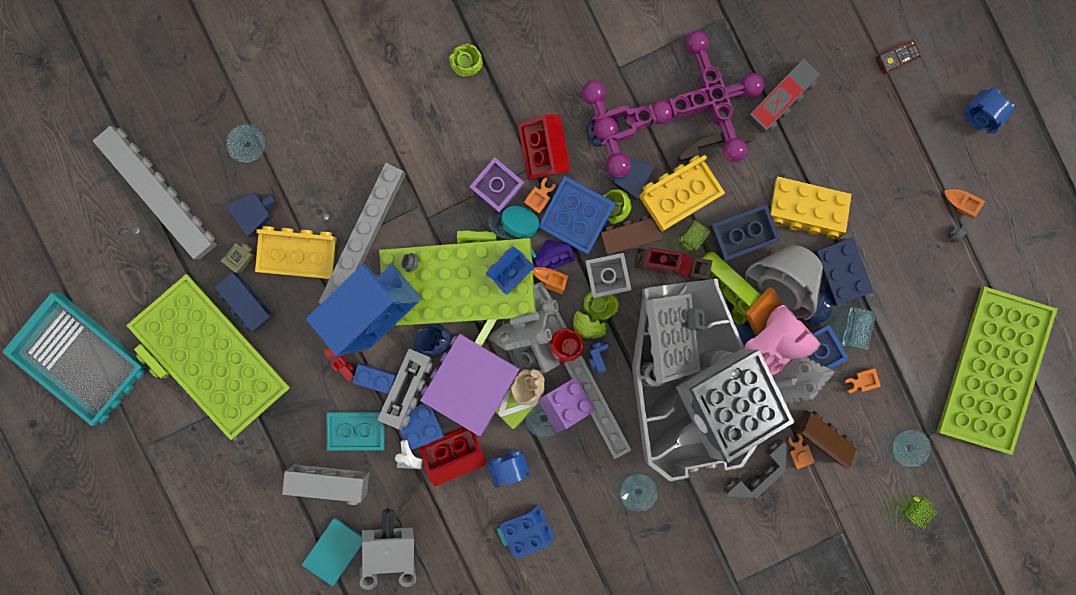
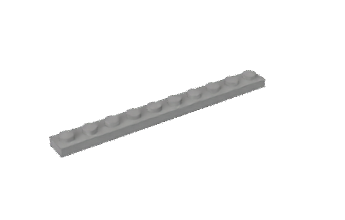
(602, 416)

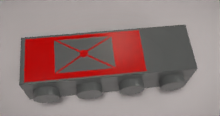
(783, 96)

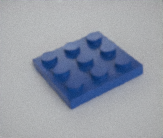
(577, 214)

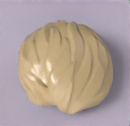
(528, 386)

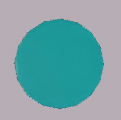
(519, 221)

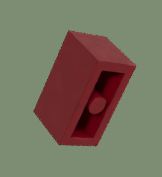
(668, 262)

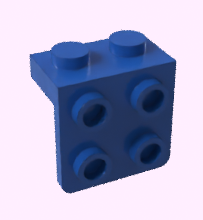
(527, 532)

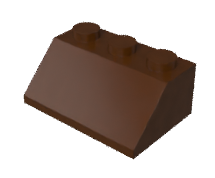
(826, 438)

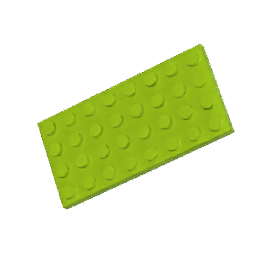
(456, 282)
(208, 356)
(997, 370)

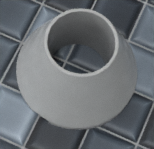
(794, 276)

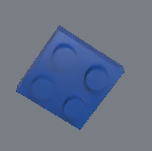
(422, 427)

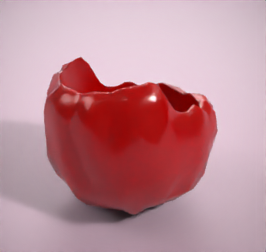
(566, 345)

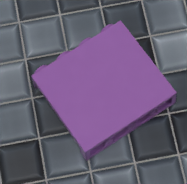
(469, 384)

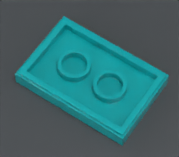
(355, 431)
(333, 551)

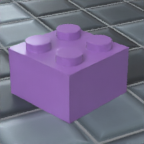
(497, 185)
(566, 405)

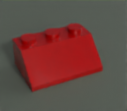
(544, 147)
(452, 456)

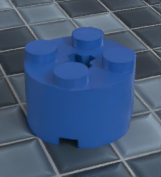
(989, 110)
(508, 468)

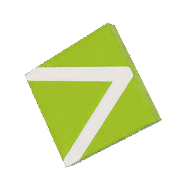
(513, 412)

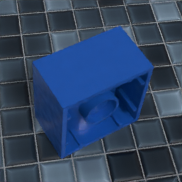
(363, 309)

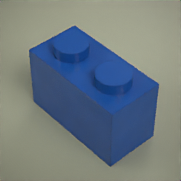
(374, 378)

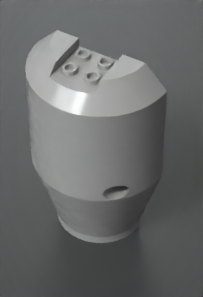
(666, 429)

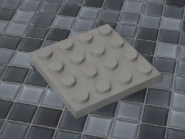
(672, 341)

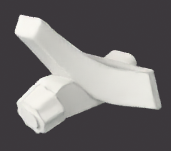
(407, 459)

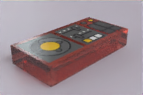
(899, 56)

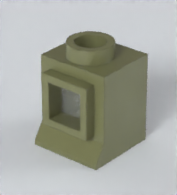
(238, 257)

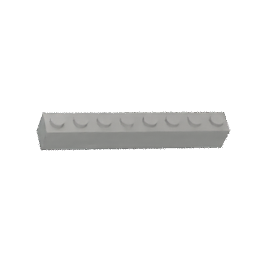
(154, 192)
(366, 227)

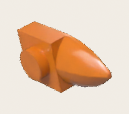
(965, 202)
(553, 280)

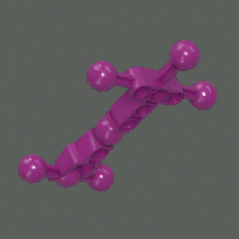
(663, 111)

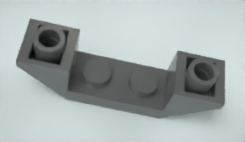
(777, 453)

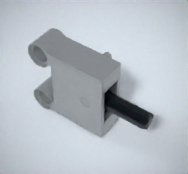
(387, 552)

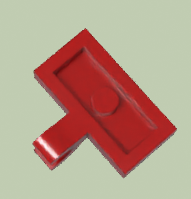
(339, 363)

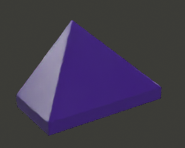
(554, 255)

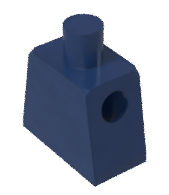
(635, 179)
(252, 212)

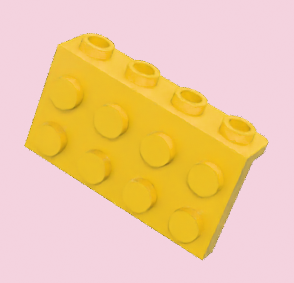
(681, 193)
(810, 208)
(295, 253)

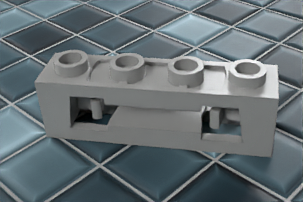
(410, 400)

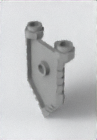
(525, 329)
(801, 379)

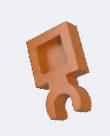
(538, 198)
(864, 380)
(800, 453)

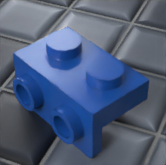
(510, 270)
(595, 359)

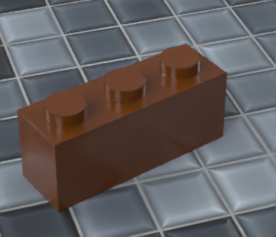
(630, 235)

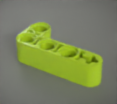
(733, 288)

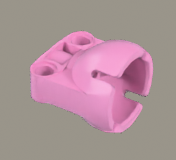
(783, 340)

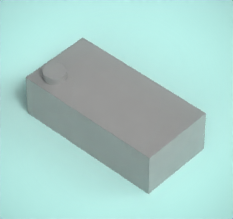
(326, 483)

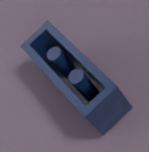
(243, 302)

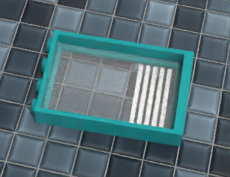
(75, 359)

